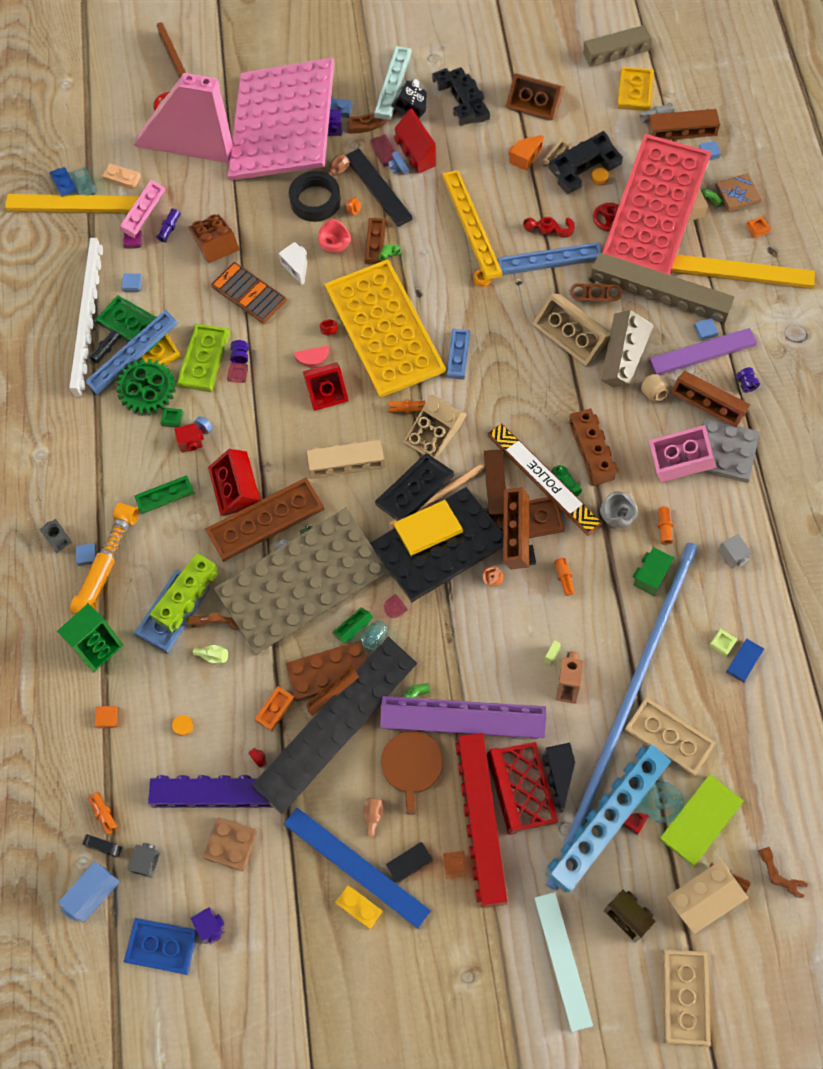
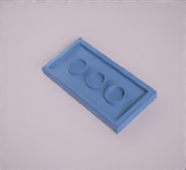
(158, 635)

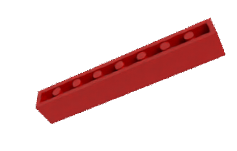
(482, 821)

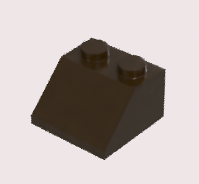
(630, 915)

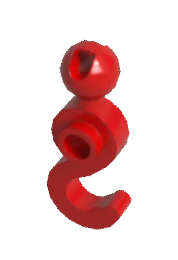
(548, 225)

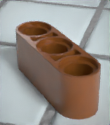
(604, 292)

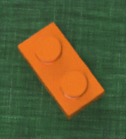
(274, 708)

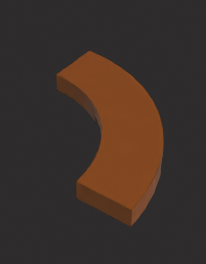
(365, 123)

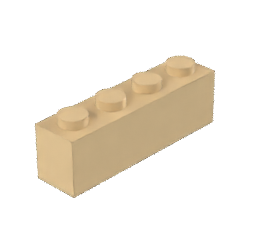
(345, 458)

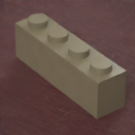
(617, 45)

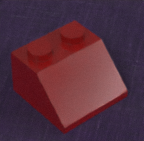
(325, 386)

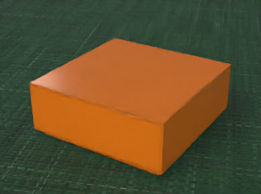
(758, 227)
(106, 717)

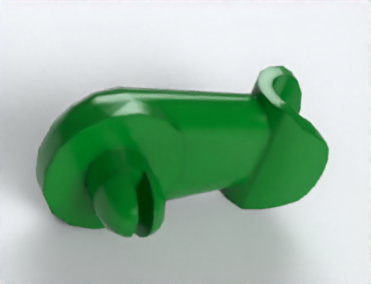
(563, 475)

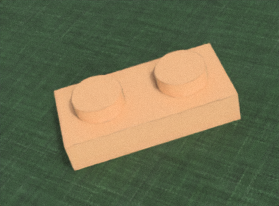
(121, 176)

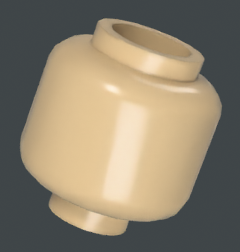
(655, 387)

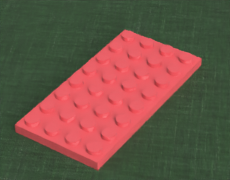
(657, 203)

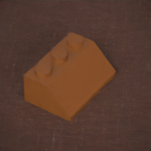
(534, 96)

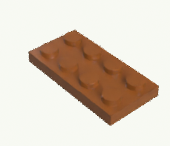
(317, 671)

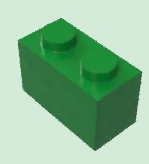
(653, 571)

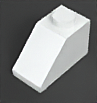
(294, 261)

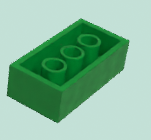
(90, 637)

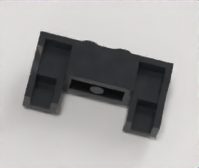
(466, 93)
(583, 157)

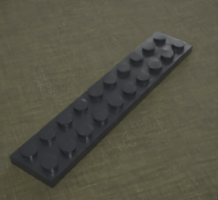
(333, 726)

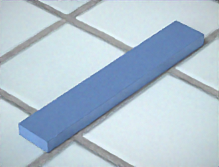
(549, 258)
(131, 351)

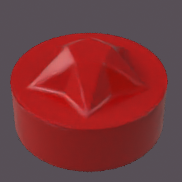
(328, 327)
(258, 757)

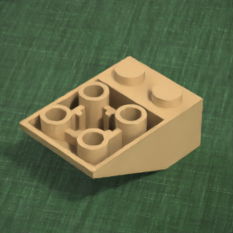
(434, 426)

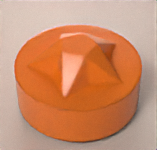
(492, 576)

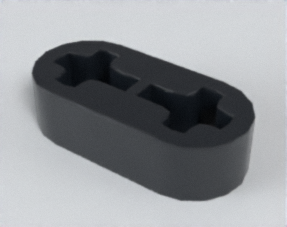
(102, 845)

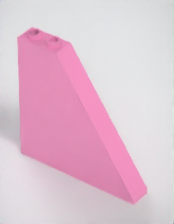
(190, 121)

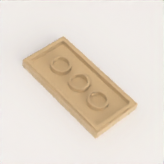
(670, 735)
(686, 998)

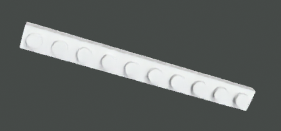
(85, 322)

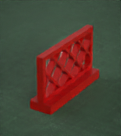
(504, 790)

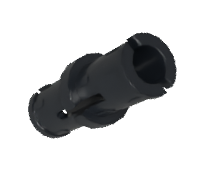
(112, 338)

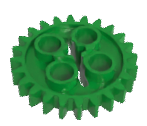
(138, 400)

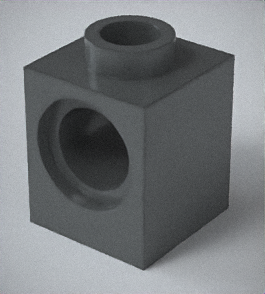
(59, 541)
(144, 860)

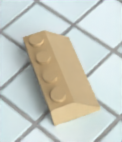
(572, 329)

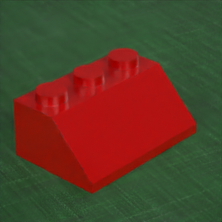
(415, 142)
(233, 482)

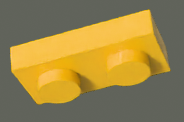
(358, 907)

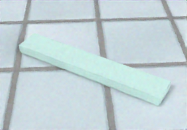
(392, 82)
(563, 962)

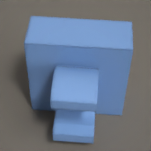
(398, 163)

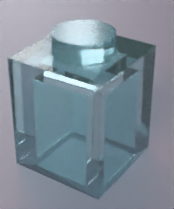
(83, 181)

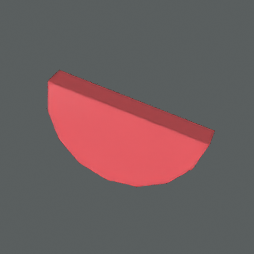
(312, 357)

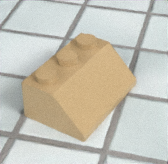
(707, 897)

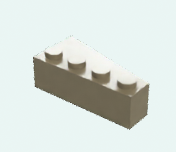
(625, 347)

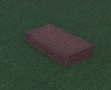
(382, 149)

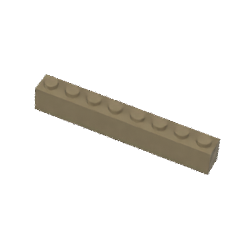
(662, 287)

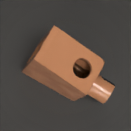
(569, 678)

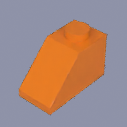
(526, 151)

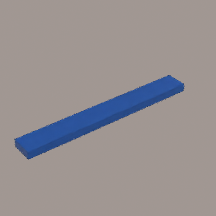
(357, 868)

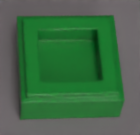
(171, 417)

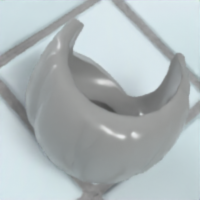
(615, 509)

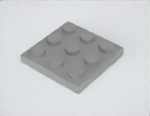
(732, 449)

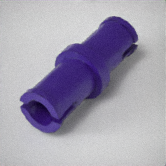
(168, 225)

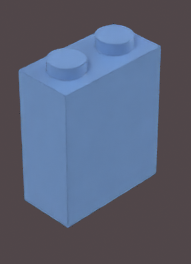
(88, 892)

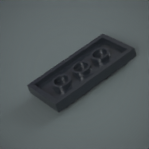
(414, 487)

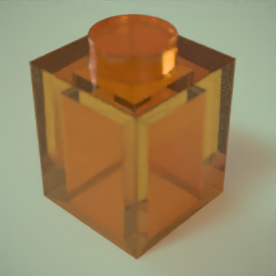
(455, 864)

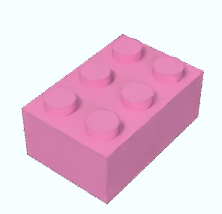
(682, 453)

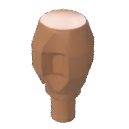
(338, 165)
(373, 813)

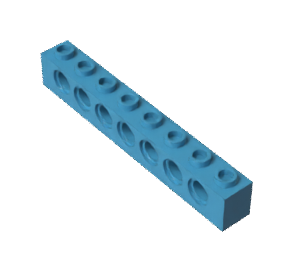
(656, 764)

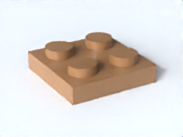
(230, 844)

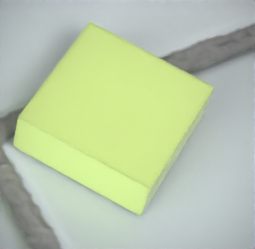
(723, 642)
(552, 653)

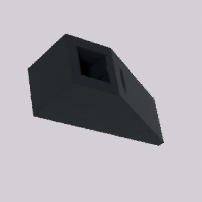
(561, 766)

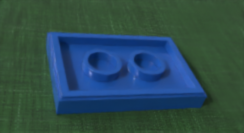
(161, 946)

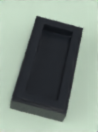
(409, 862)

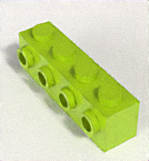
(184, 593)

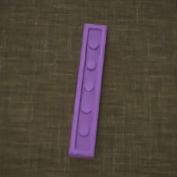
(702, 351)

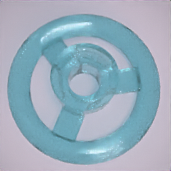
(678, 802)

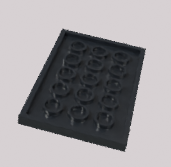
(447, 559)

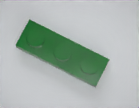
(164, 494)

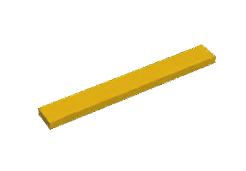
(70, 203)
(472, 225)
(744, 271)

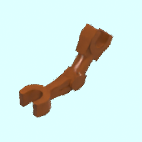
(198, 621)
(791, 885)

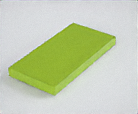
(203, 357)
(701, 820)

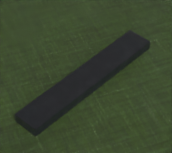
(378, 188)

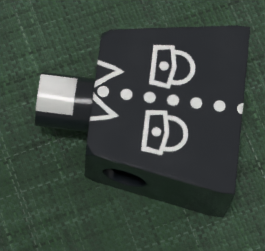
(411, 97)

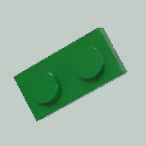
(352, 625)

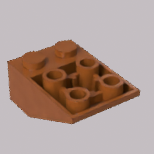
(214, 238)

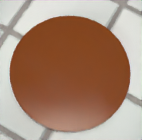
(412, 761)

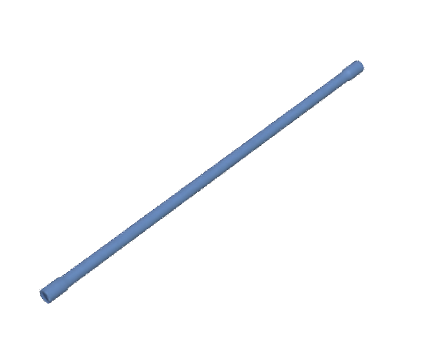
(686, 560)

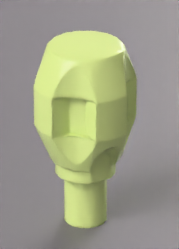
(213, 654)

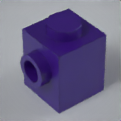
(335, 123)
(208, 925)

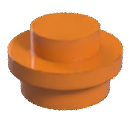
(353, 206)

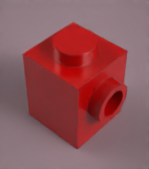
(189, 437)

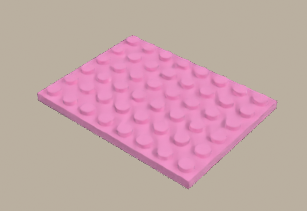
(281, 119)

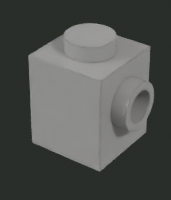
(735, 551)

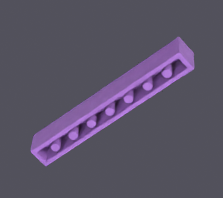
(463, 717)

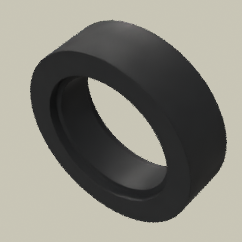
(311, 179)

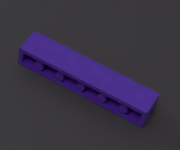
(205, 792)

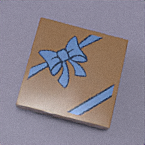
(738, 192)

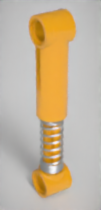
(95, 580)

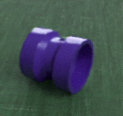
(239, 352)
(747, 379)

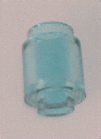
(374, 635)

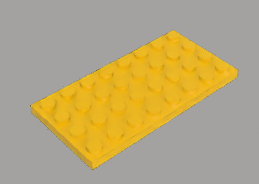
(384, 328)

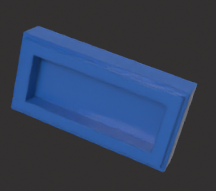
(745, 660)

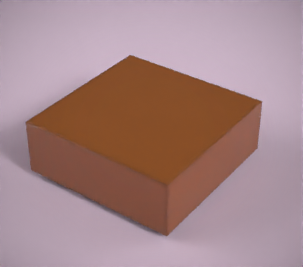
(410, 804)

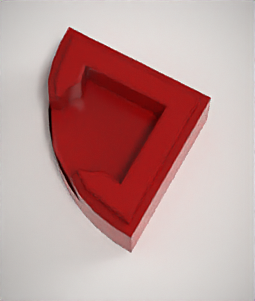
(635, 822)

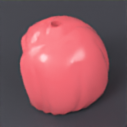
(333, 236)

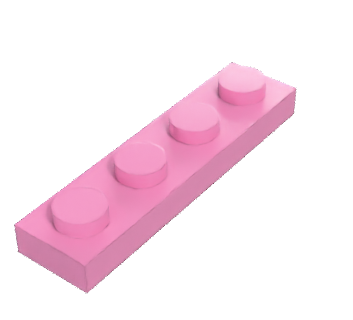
(142, 209)

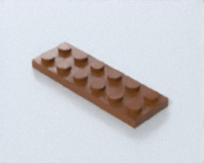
(264, 519)

